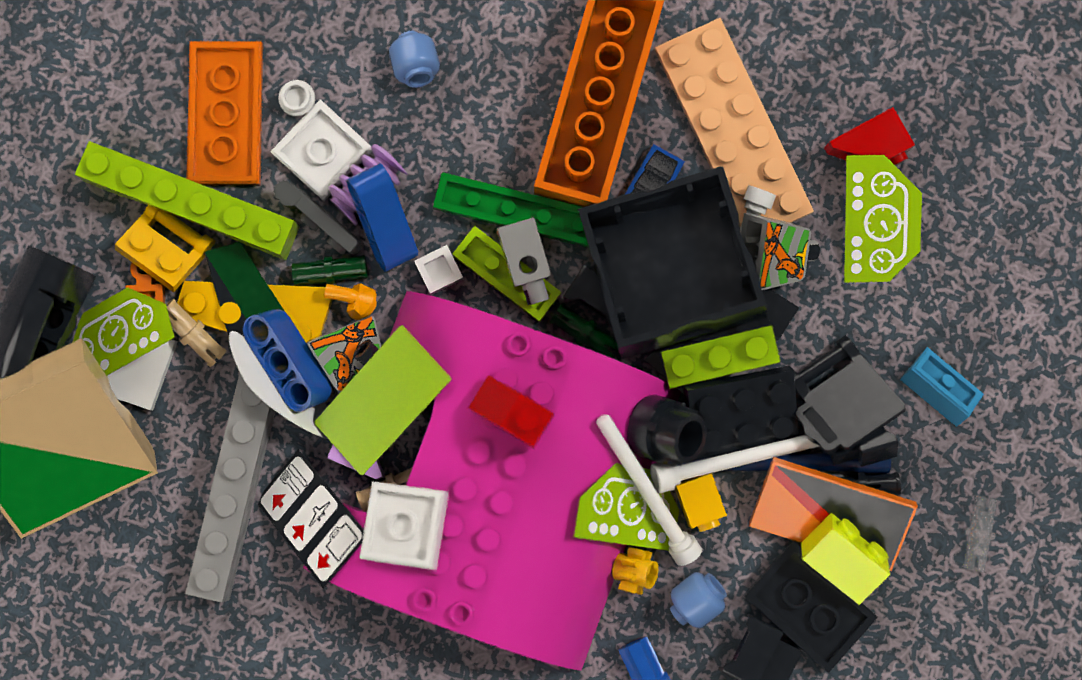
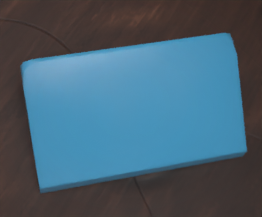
(942, 387)

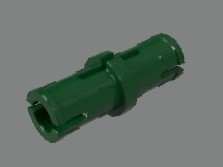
(329, 270)
(584, 331)

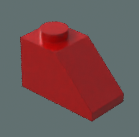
(878, 136)
(511, 411)

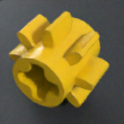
(635, 570)

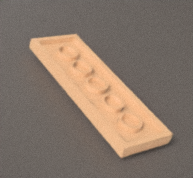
(731, 119)

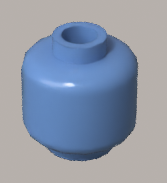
(414, 59)
(697, 600)

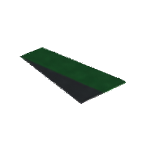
(239, 282)

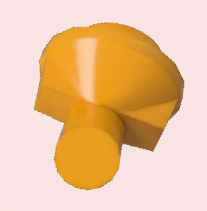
(360, 299)

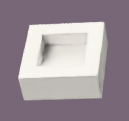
(438, 270)

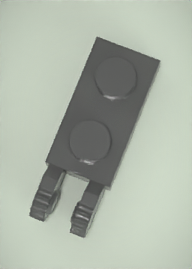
(316, 216)

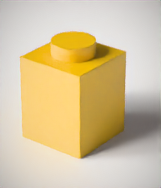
(701, 502)

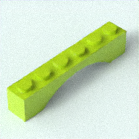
(187, 199)

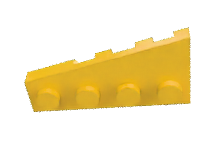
(301, 303)

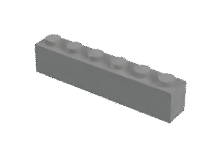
(231, 496)

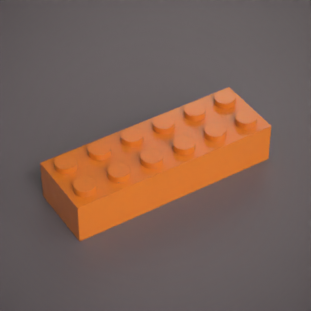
(597, 100)

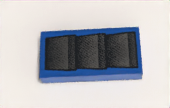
(656, 171)

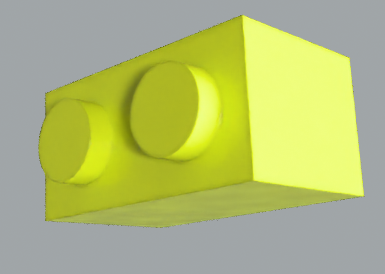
(845, 557)

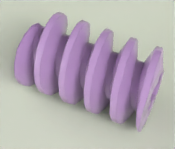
(341, 197)

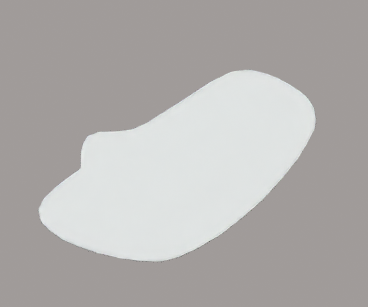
(263, 387)

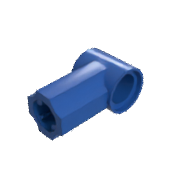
(642, 661)

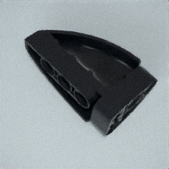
(34, 293)

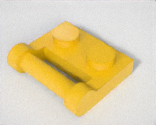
(159, 255)

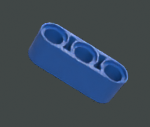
(382, 217)
(274, 341)

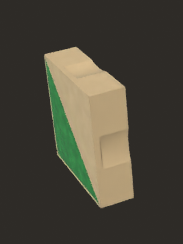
(65, 440)

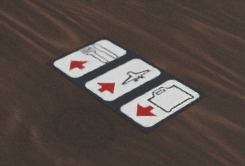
(311, 518)

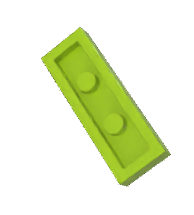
(487, 261)
(721, 357)

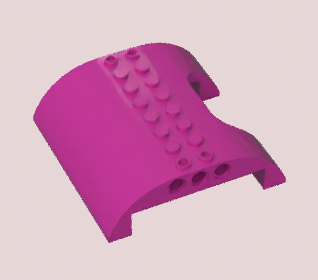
(508, 537)

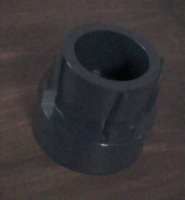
(666, 431)

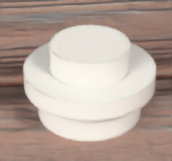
(296, 98)

